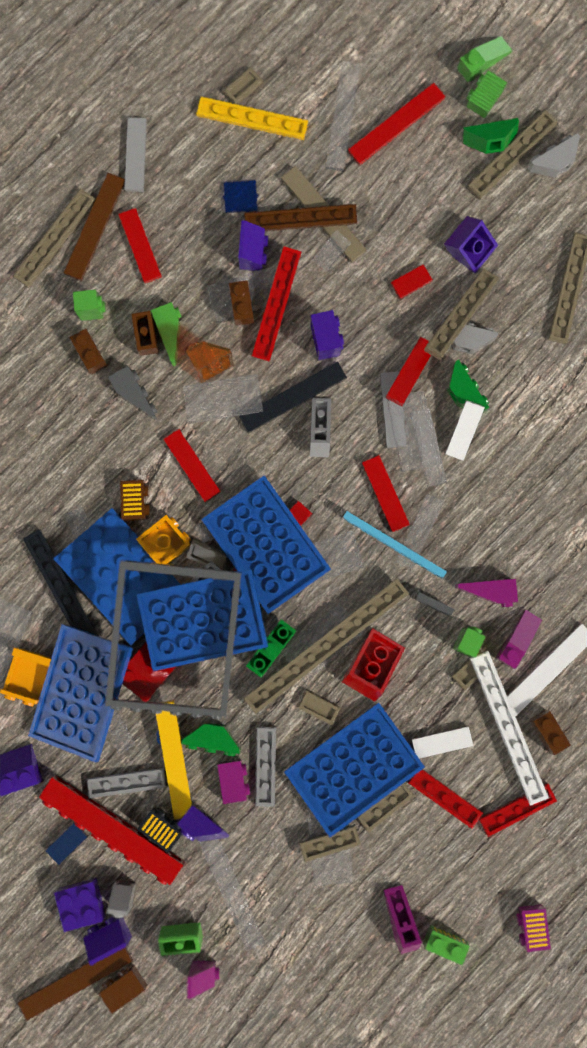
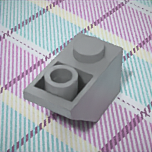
(121, 898)

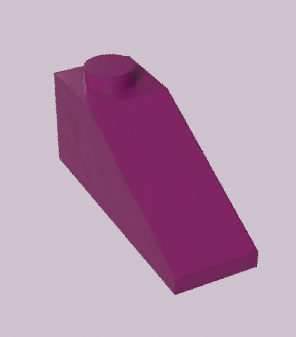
(496, 592)
(519, 640)
(402, 920)
(201, 977)

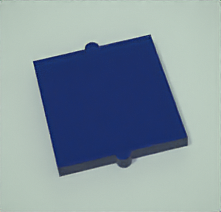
(240, 196)

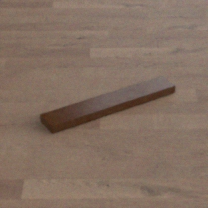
(304, 217)
(94, 227)
(72, 983)

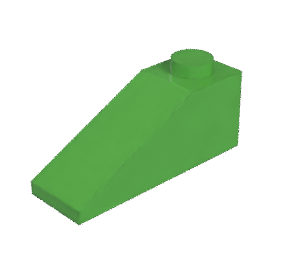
(483, 58)
(168, 324)

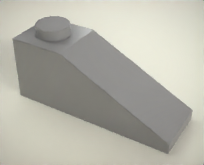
(320, 427)

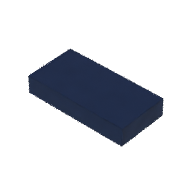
(66, 843)

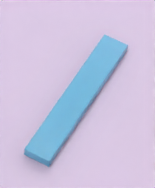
(398, 547)

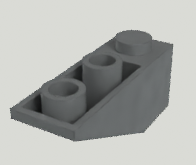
(128, 389)

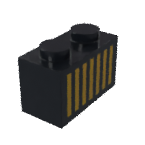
(160, 829)

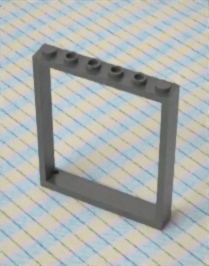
(156, 707)

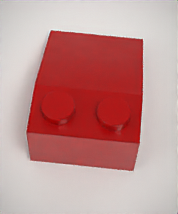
(373, 665)
(141, 677)

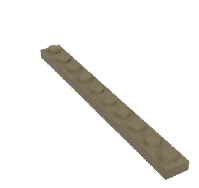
(326, 646)

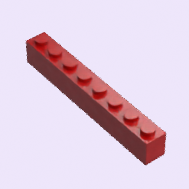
(111, 829)

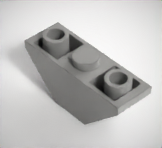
(557, 158)
(473, 338)

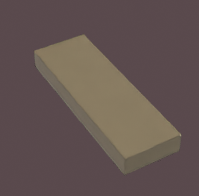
(385, 807)
(325, 845)

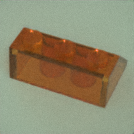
(209, 359)

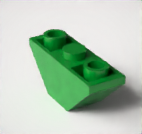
(491, 136)
(464, 388)
(276, 642)
(212, 738)

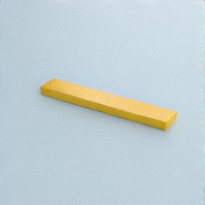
(252, 118)
(174, 762)

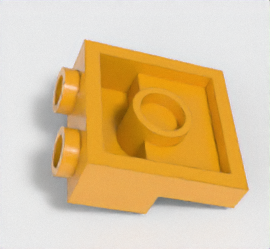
(164, 541)

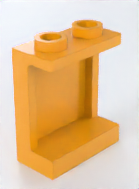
(26, 676)

